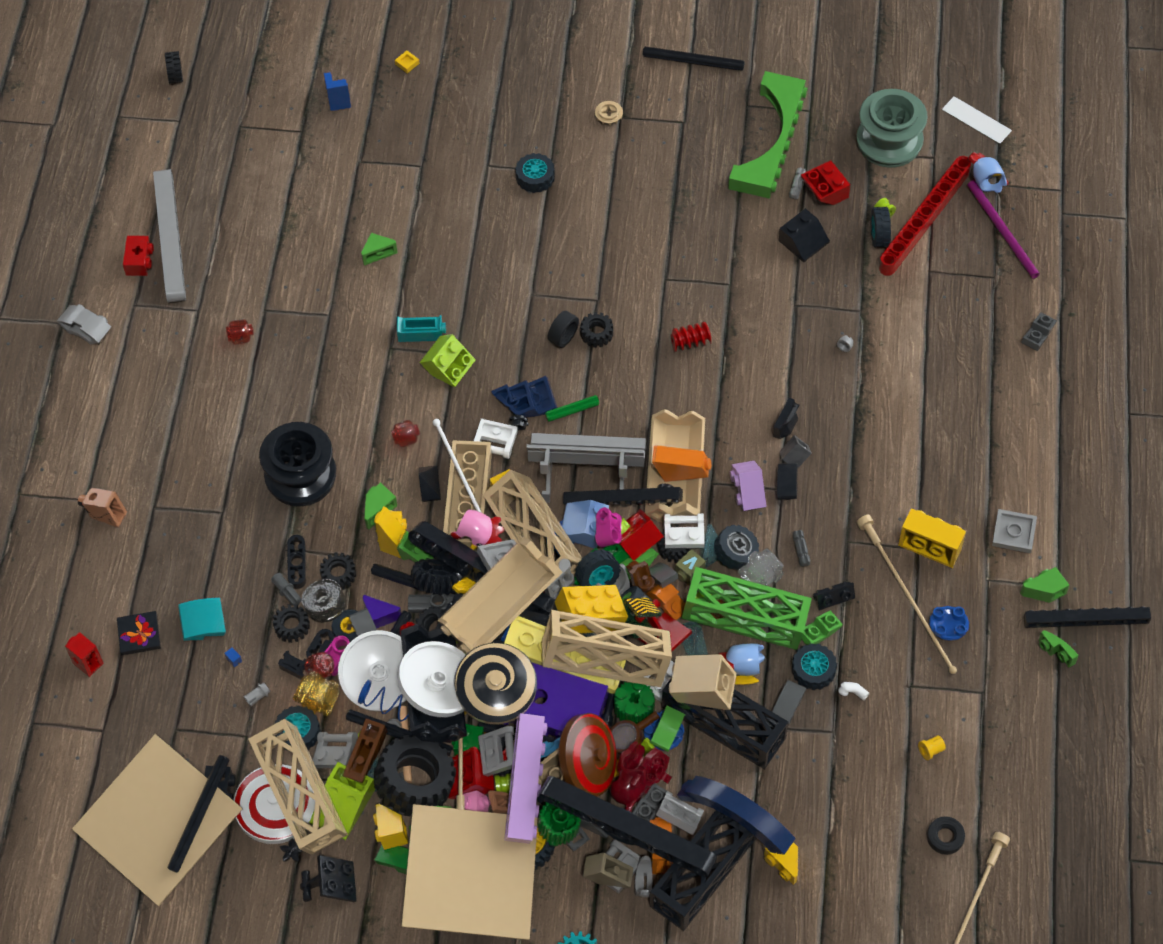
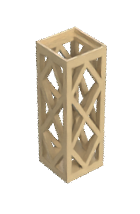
(518, 486)
(561, 639)
(333, 826)

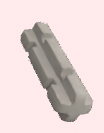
(797, 184)

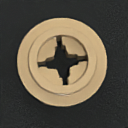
(613, 107)

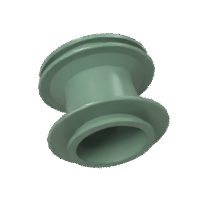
(891, 127)

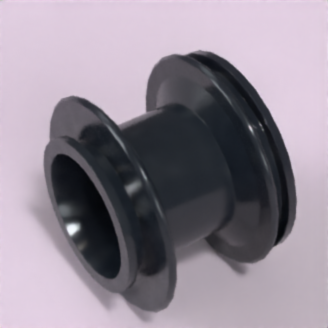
(299, 480)

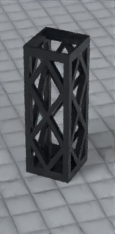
(720, 730)
(683, 914)

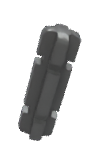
(801, 548)

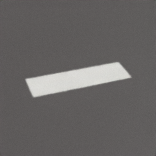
(977, 119)

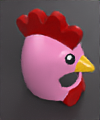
(479, 528)

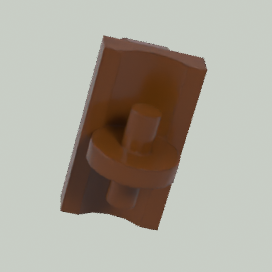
(640, 576)

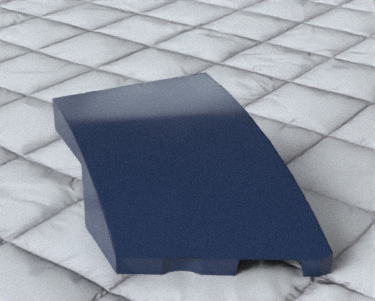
(527, 398)

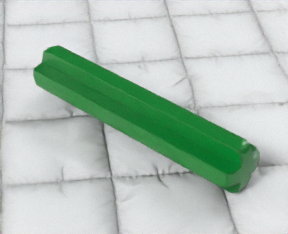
(572, 408)

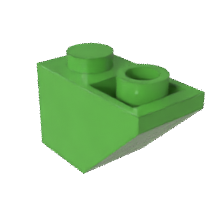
(1045, 587)

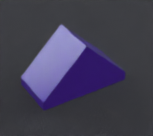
(380, 611)

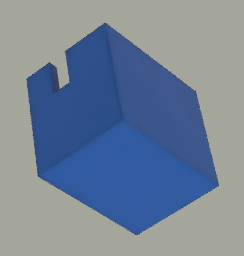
(233, 657)

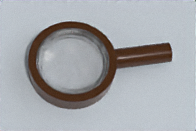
(627, 731)

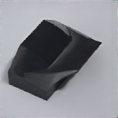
(786, 420)

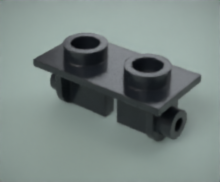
(838, 594)

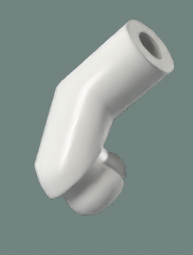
(855, 688)

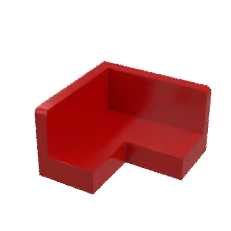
(640, 535)

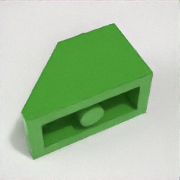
(376, 499)

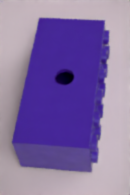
(565, 697)

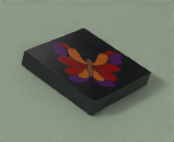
(138, 633)

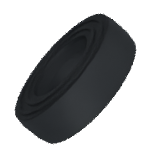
(948, 823)

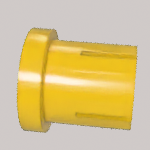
(931, 747)

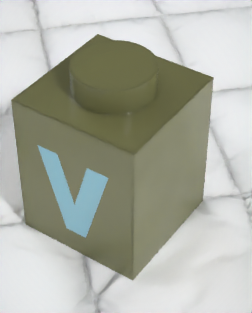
(686, 566)

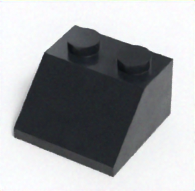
(803, 235)

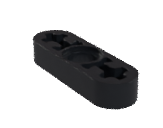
(291, 554)

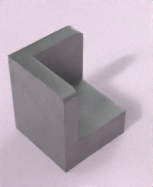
(795, 451)

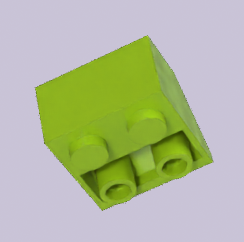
(447, 360)

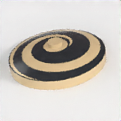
(495, 683)

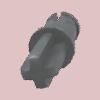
(286, 589)

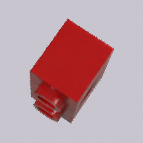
(137, 255)
(84, 654)

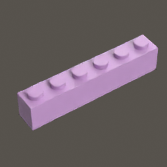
(524, 778)

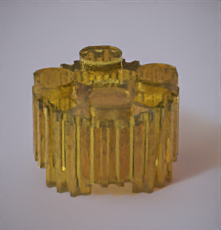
(317, 693)

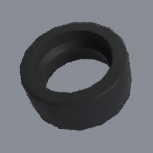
(563, 329)

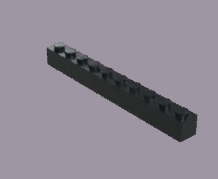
(627, 496)
(1087, 617)

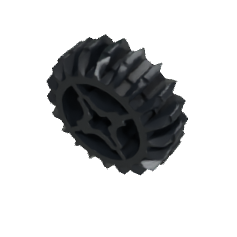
(434, 576)

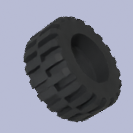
(417, 753)

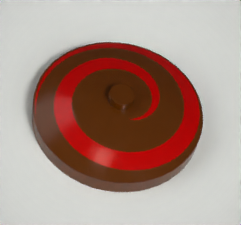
(588, 754)

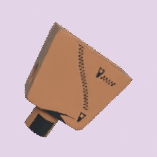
(103, 506)

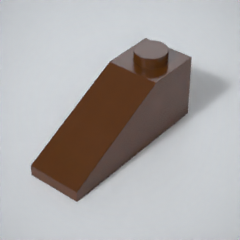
(365, 750)

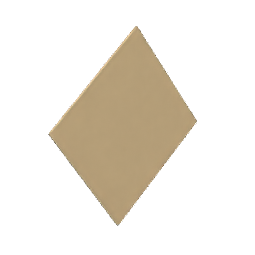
(145, 816)
(467, 875)

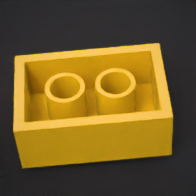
(932, 537)
(592, 601)

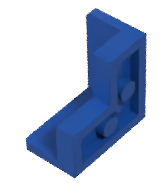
(337, 93)

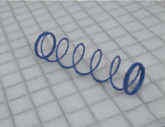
(364, 692)

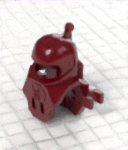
(638, 774)

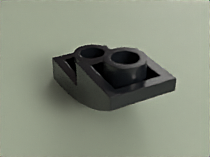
(787, 481)

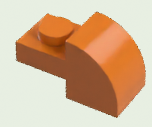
(669, 600)

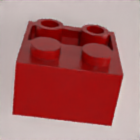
(827, 183)

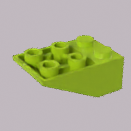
(347, 796)

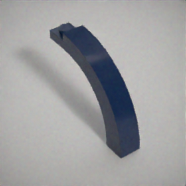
(740, 809)

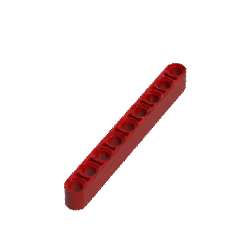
(924, 216)

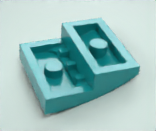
(201, 619)

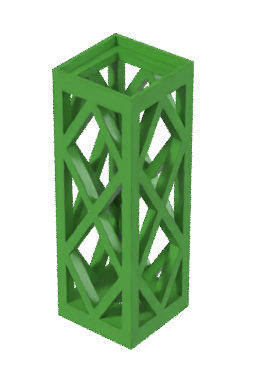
(785, 632)

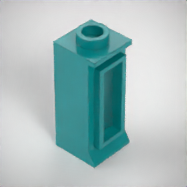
(420, 329)

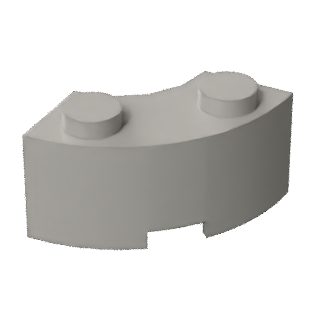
(84, 323)

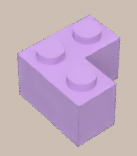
(750, 485)

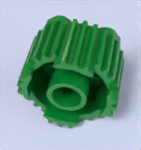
(627, 696)
(557, 825)

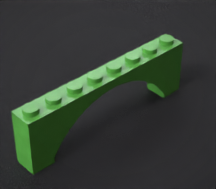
(760, 175)

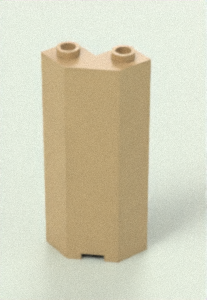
(678, 432)
(499, 596)

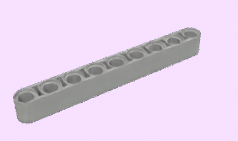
(169, 236)

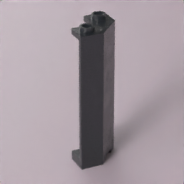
(423, 725)

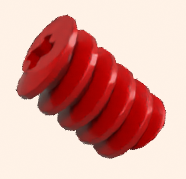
(690, 335)

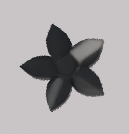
(291, 851)

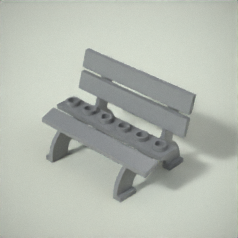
(585, 450)

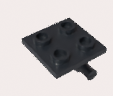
(335, 880)

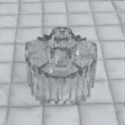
(762, 568)

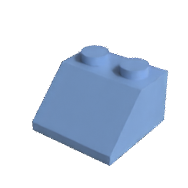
(580, 521)

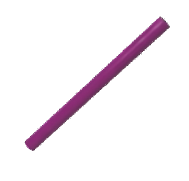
(1003, 229)

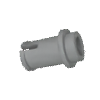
(257, 694)

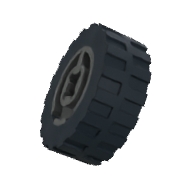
(735, 546)

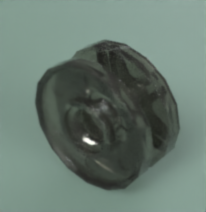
(324, 600)

